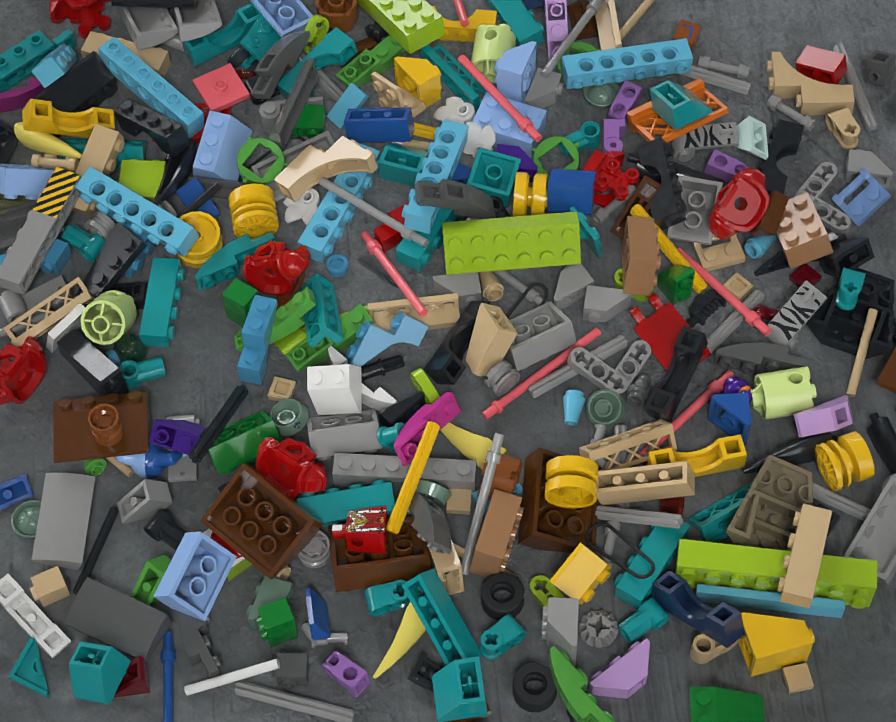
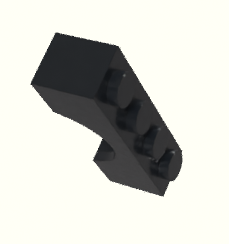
(165, 132)
(785, 142)
(667, 206)
(686, 357)
(447, 363)

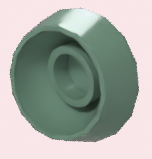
(601, 96)
(605, 408)
(289, 416)
(433, 491)
(25, 518)

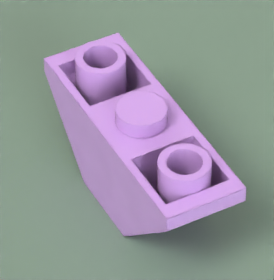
(555, 25)
(824, 417)
(624, 674)

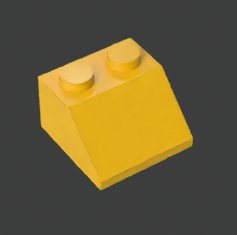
(418, 78)
(581, 574)

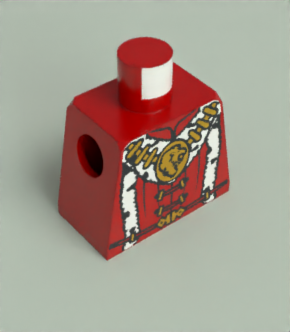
(364, 530)

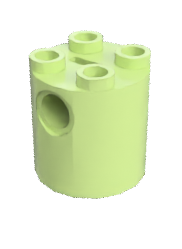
(490, 45)
(108, 317)
(783, 393)

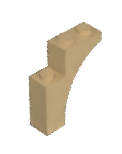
(809, 95)
(315, 163)

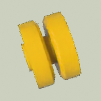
(530, 197)
(207, 243)
(571, 481)

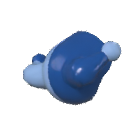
(153, 463)

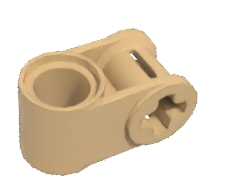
(843, 128)
(713, 647)

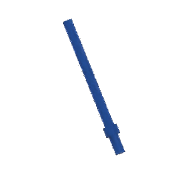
(168, 659)

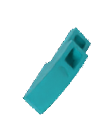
(226, 261)

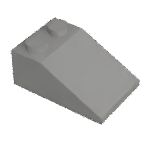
(699, 199)

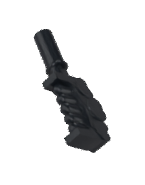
(704, 307)

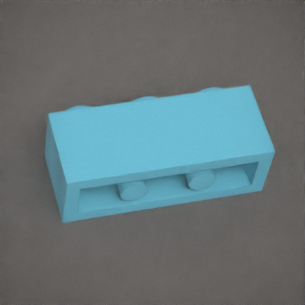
(54, 65)

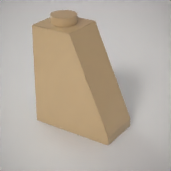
(489, 339)

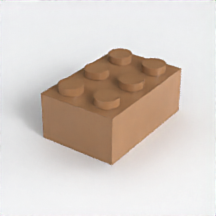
(802, 232)
(640, 256)
(497, 534)

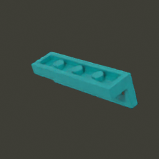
(450, 78)
(132, 149)
(326, 310)
(717, 518)

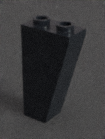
(92, 364)

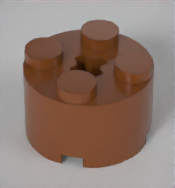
(339, 13)
(505, 476)

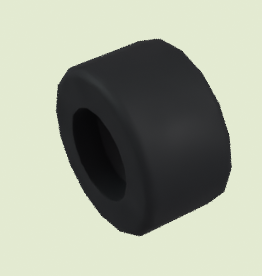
(499, 582)
(530, 702)

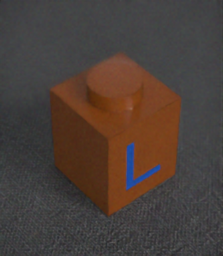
(690, 31)

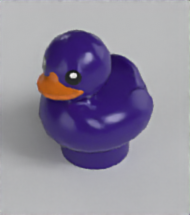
(737, 385)

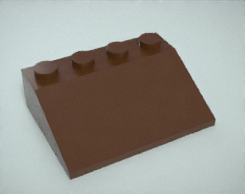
(74, 437)
(261, 521)
(547, 525)
(404, 559)

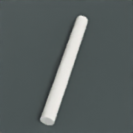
(232, 677)

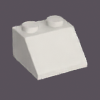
(335, 389)

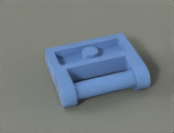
(864, 203)

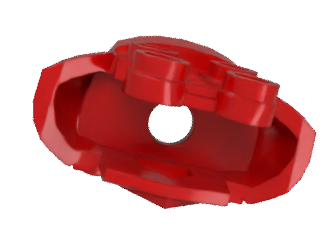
(80, 11)
(610, 177)
(725, 218)
(283, 267)
(22, 375)
(291, 471)

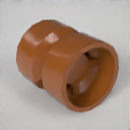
(106, 424)

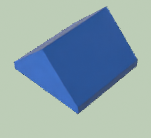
(571, 189)
(731, 414)

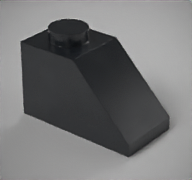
(848, 255)

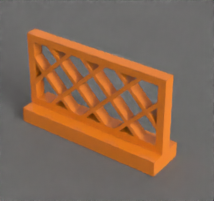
(644, 116)

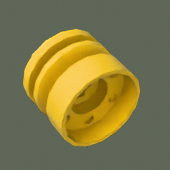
(253, 210)
(844, 461)

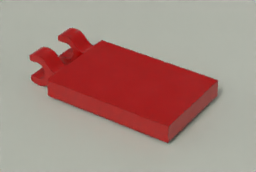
(661, 330)

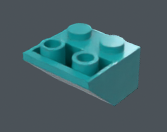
(677, 104)
(401, 163)
(96, 672)
(459, 690)

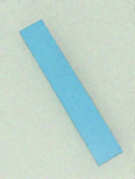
(767, 601)

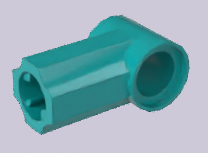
(582, 137)
(85, 243)
(142, 371)
(648, 616)

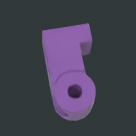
(625, 101)
(612, 131)
(723, 166)
(346, 673)

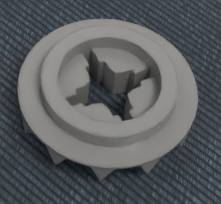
(605, 636)

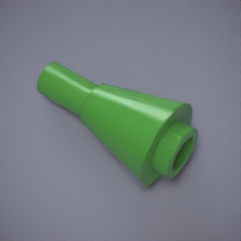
(94, 466)

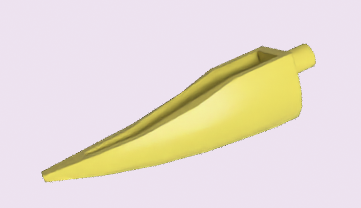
(44, 142)
(469, 444)
(407, 635)

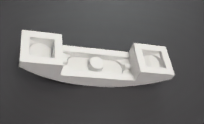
(379, 399)
(31, 618)

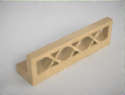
(608, 26)
(438, 314)
(50, 320)
(628, 439)

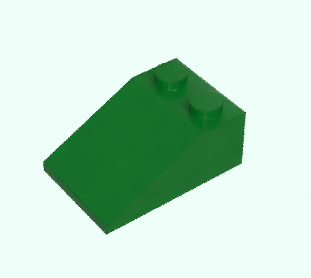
(724, 705)

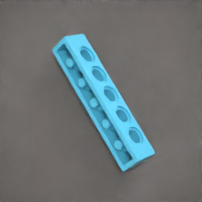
(626, 63)
(151, 86)
(440, 164)
(95, 182)
(332, 209)

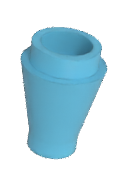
(758, 245)
(573, 404)

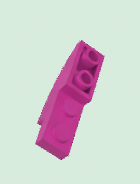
(440, 412)

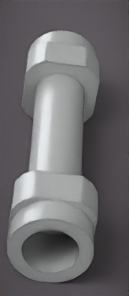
(706, 63)
(775, 103)
(602, 214)
(610, 541)

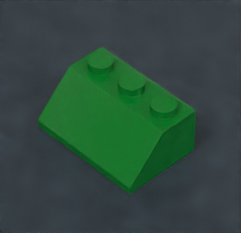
(240, 442)

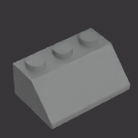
(539, 335)
(343, 434)
(561, 625)

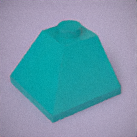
(494, 174)

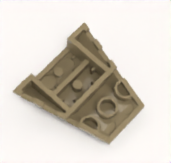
(770, 506)

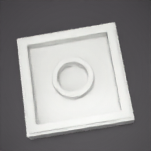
(64, 327)

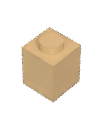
(49, 586)

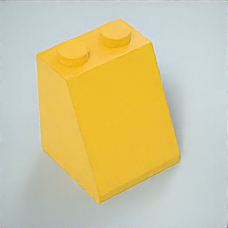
(774, 642)

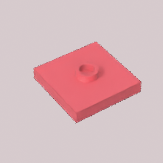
(221, 88)

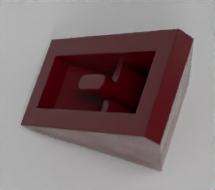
(135, 680)

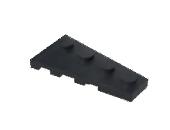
(112, 261)

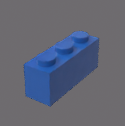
(379, 124)

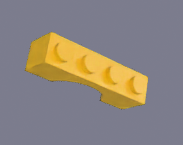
(456, 32)
(43, 117)
(721, 456)

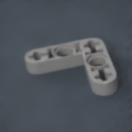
(816, 178)
(617, 375)

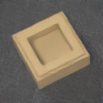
(739, 286)
(281, 389)
(459, 501)
(797, 678)

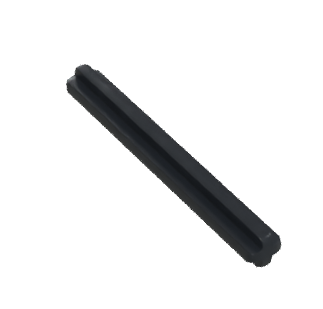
(218, 424)

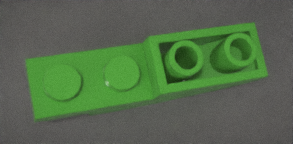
(377, 60)
(287, 317)
(306, 356)
(571, 687)

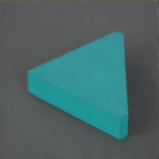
(29, 669)

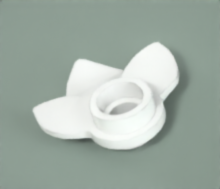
(454, 111)
(478, 138)
(302, 207)

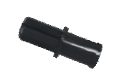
(381, 367)

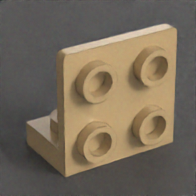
(394, 96)

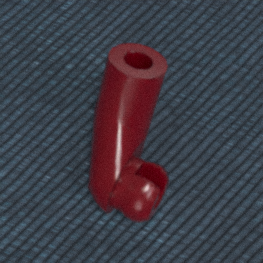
(765, 312)

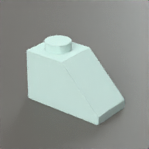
(752, 137)

